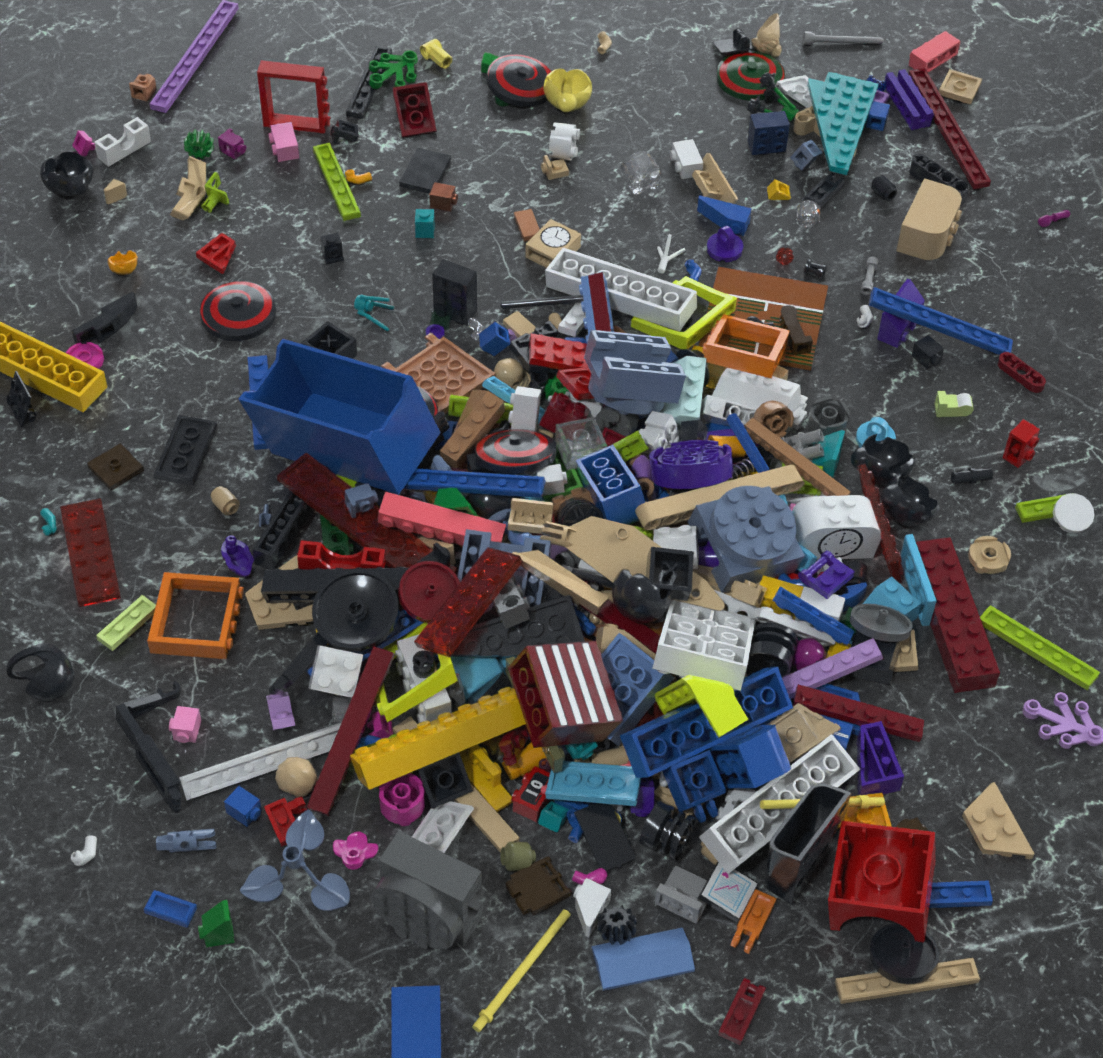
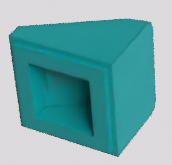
(553, 816)

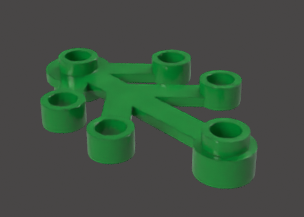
(408, 58)

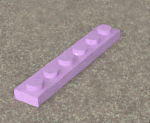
(834, 667)

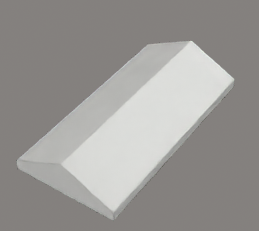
(442, 825)

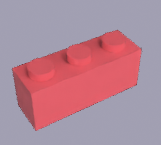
(934, 52)

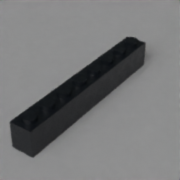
(303, 584)

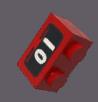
(528, 799)

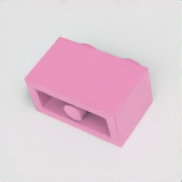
(284, 142)

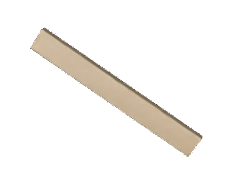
(483, 813)

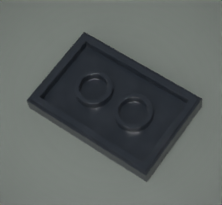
(424, 170)

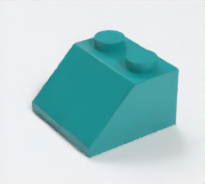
(832, 450)

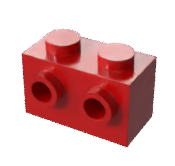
(1021, 443)

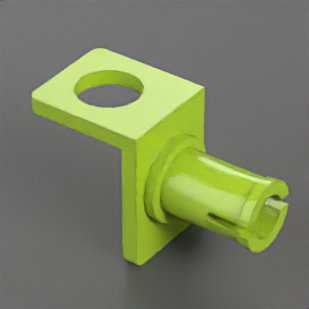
(214, 194)

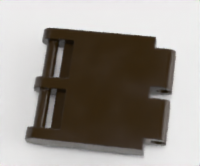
(537, 887)

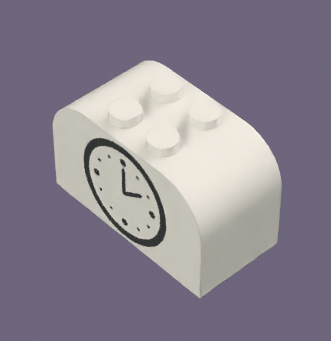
(838, 525)

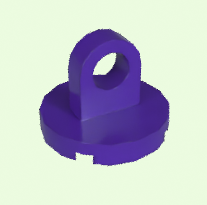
(725, 245)

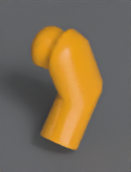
(357, 179)

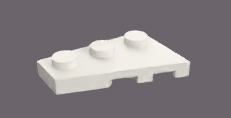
(796, 89)

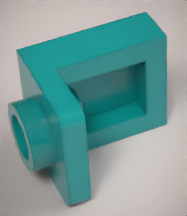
(581, 750)

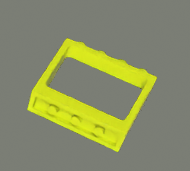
(724, 304)
(433, 684)

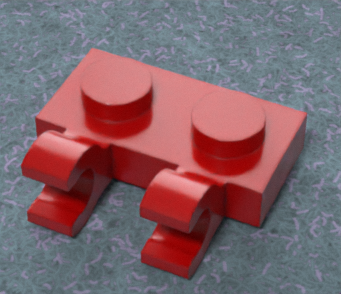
(281, 815)

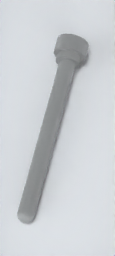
(809, 38)

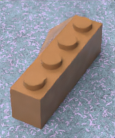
(476, 420)

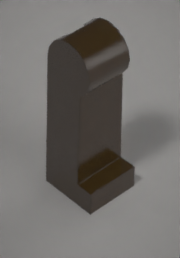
(797, 340)

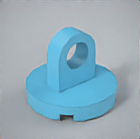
(875, 426)

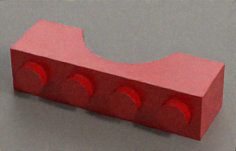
(316, 555)

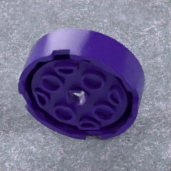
(691, 464)

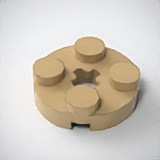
(986, 564)

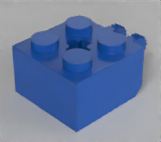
(690, 794)

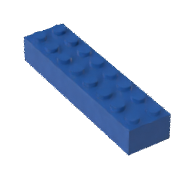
(688, 731)

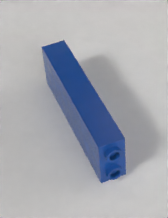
(416, 1022)

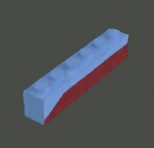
(596, 303)

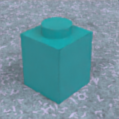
(424, 223)

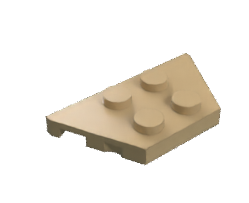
(802, 730)
(995, 825)

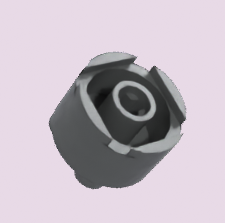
(828, 416)
(616, 421)

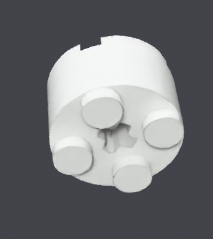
(564, 141)

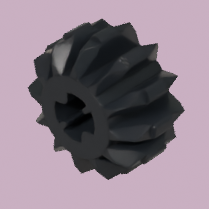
(616, 924)

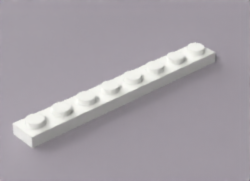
(257, 762)

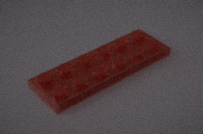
(887, 540)
(90, 552)
(468, 602)

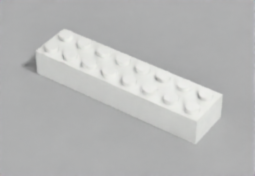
(627, 289)
(750, 827)

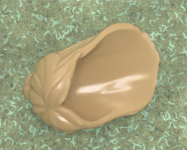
(768, 37)

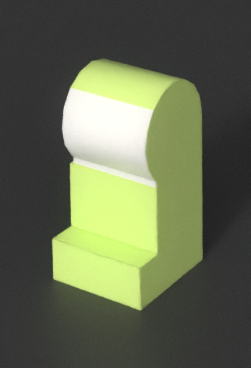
(953, 405)

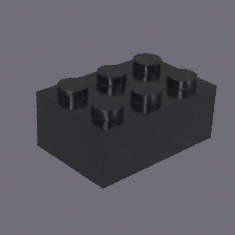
(454, 291)

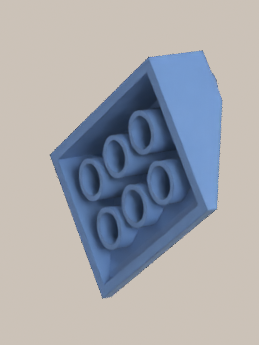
(632, 682)

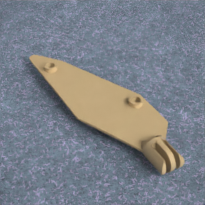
(619, 546)

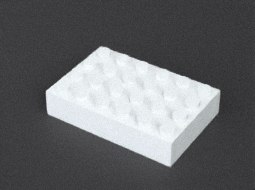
(704, 644)

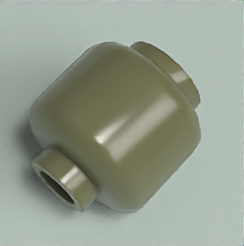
(517, 856)

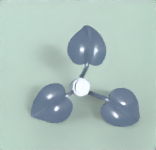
(308, 834)

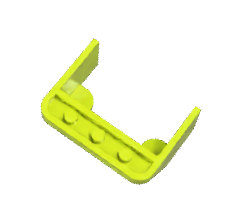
(713, 697)

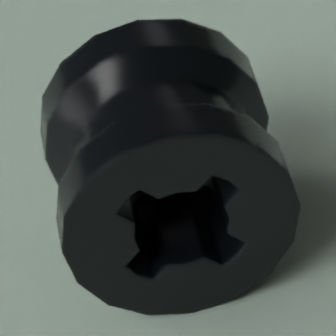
(419, 660)

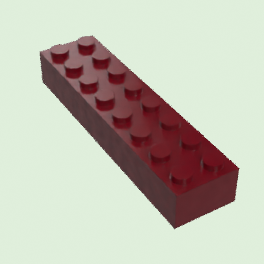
(957, 621)

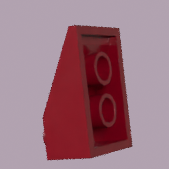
(414, 109)

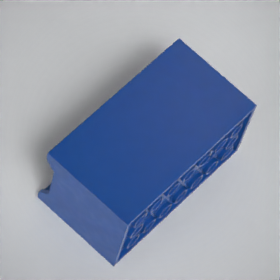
(343, 414)

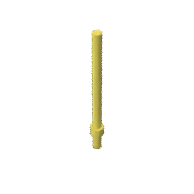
(860, 802)

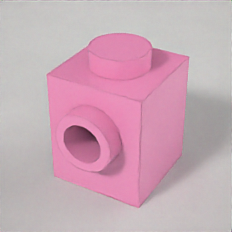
(185, 724)

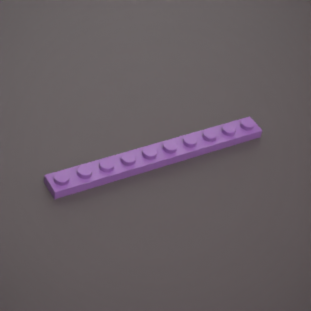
(194, 56)

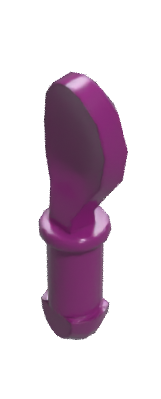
(1046, 220)

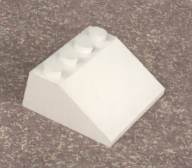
(755, 389)

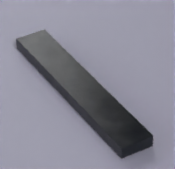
(364, 92)

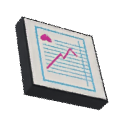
(728, 892)

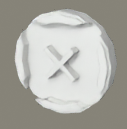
(1073, 513)

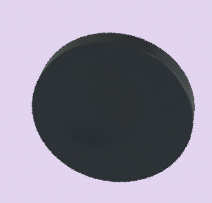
(902, 958)

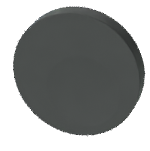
(881, 622)

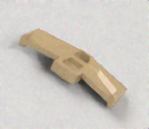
(191, 189)

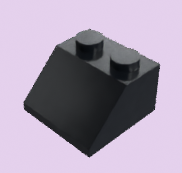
(444, 780)

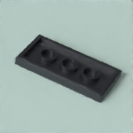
(185, 450)

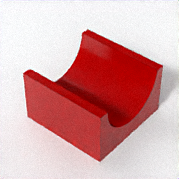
(883, 876)

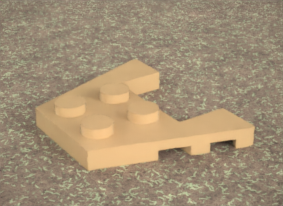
(276, 614)

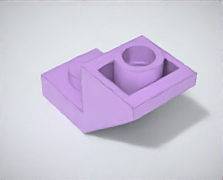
(280, 710)

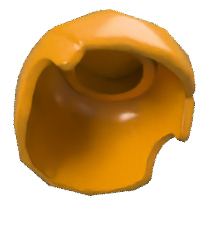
(123, 264)

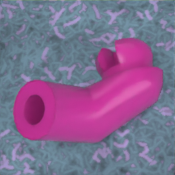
(598, 876)

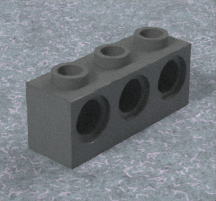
(510, 604)

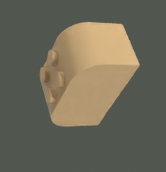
(930, 221)

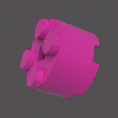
(402, 799)

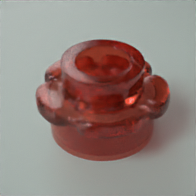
(779, 256)

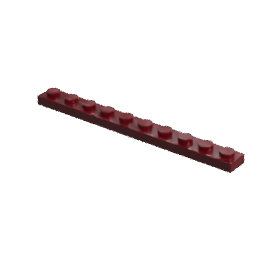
(950, 130)

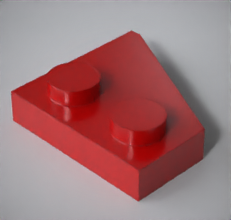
(217, 252)

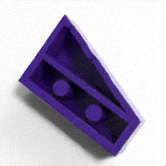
(877, 761)

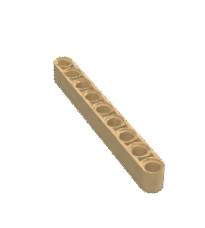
(680, 506)

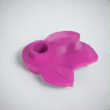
(354, 850)

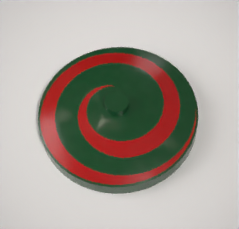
(740, 74)

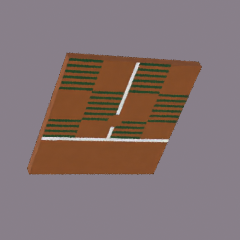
(764, 297)

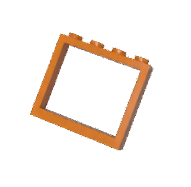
(741, 359)
(194, 647)

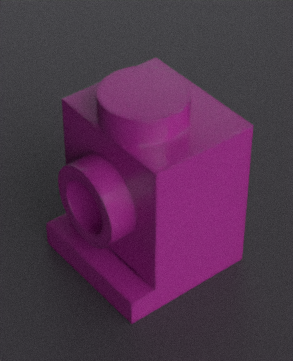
(231, 144)

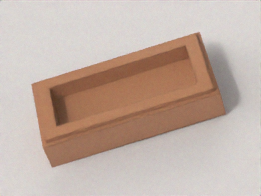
(526, 223)

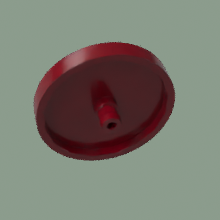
(426, 589)

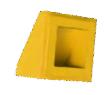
(778, 191)

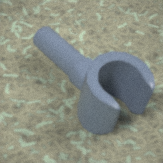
(265, 517)

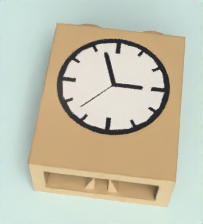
(549, 242)

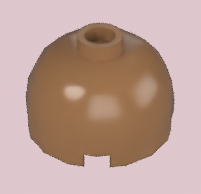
(775, 417)

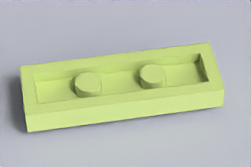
(126, 623)

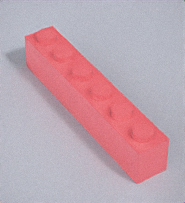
(434, 520)

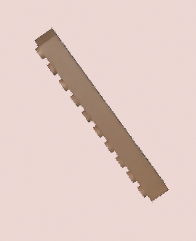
(790, 456)

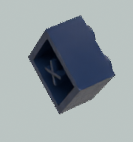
(768, 132)

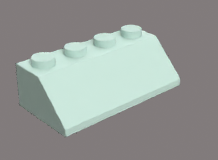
(691, 395)

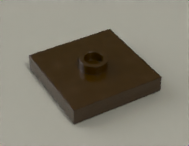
(115, 466)

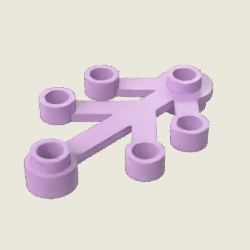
(1066, 722)

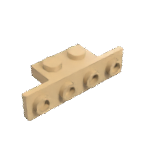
(713, 182)

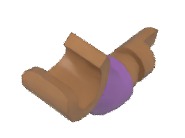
(641, 466)

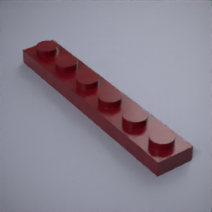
(858, 712)

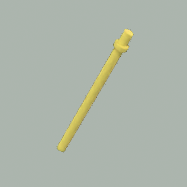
(486, 1015)

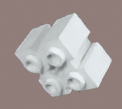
(659, 431)

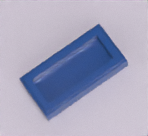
(170, 908)

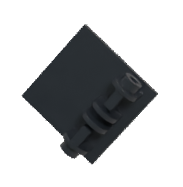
(739, 43)
(19, 401)

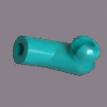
(50, 519)

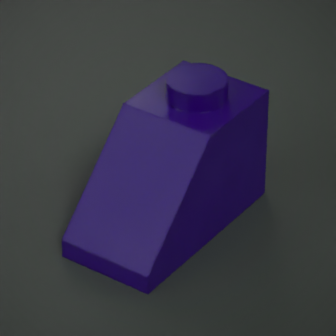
(645, 798)

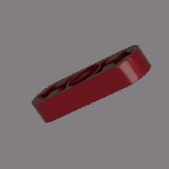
(1031, 380)

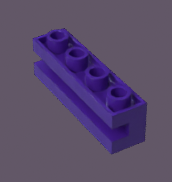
(909, 100)

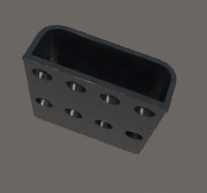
(805, 840)

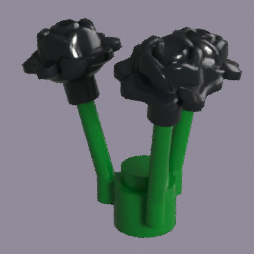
(772, 93)

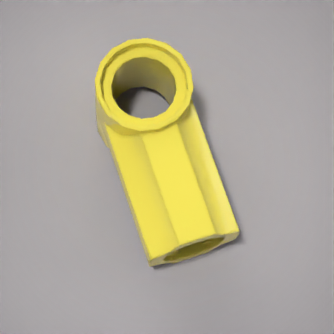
(434, 51)

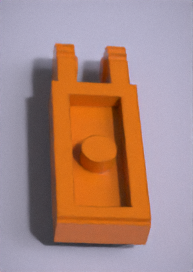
(754, 919)

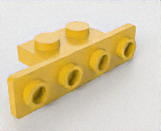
(485, 776)

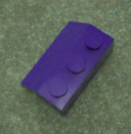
(895, 329)

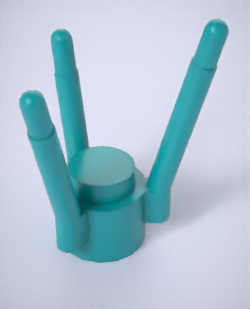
(365, 303)

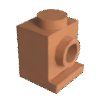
(146, 84)

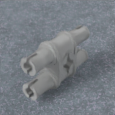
(800, 443)

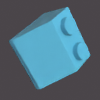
(895, 596)

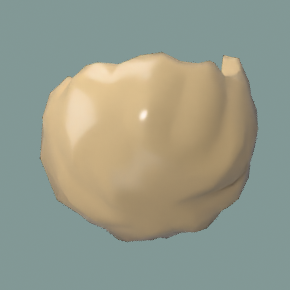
(296, 776)

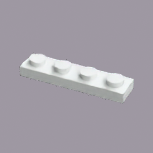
(801, 628)

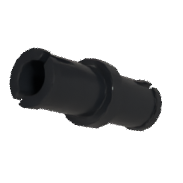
(971, 475)

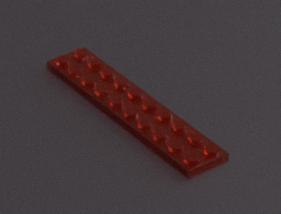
(326, 495)

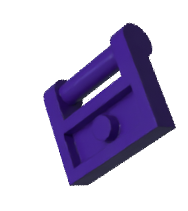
(830, 579)

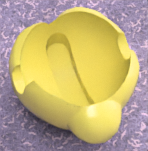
(568, 89)

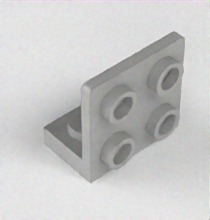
(681, 894)

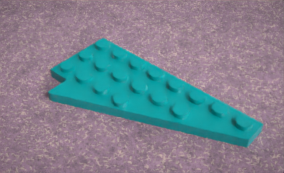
(841, 113)

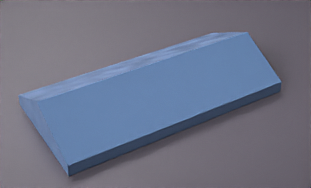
(643, 959)

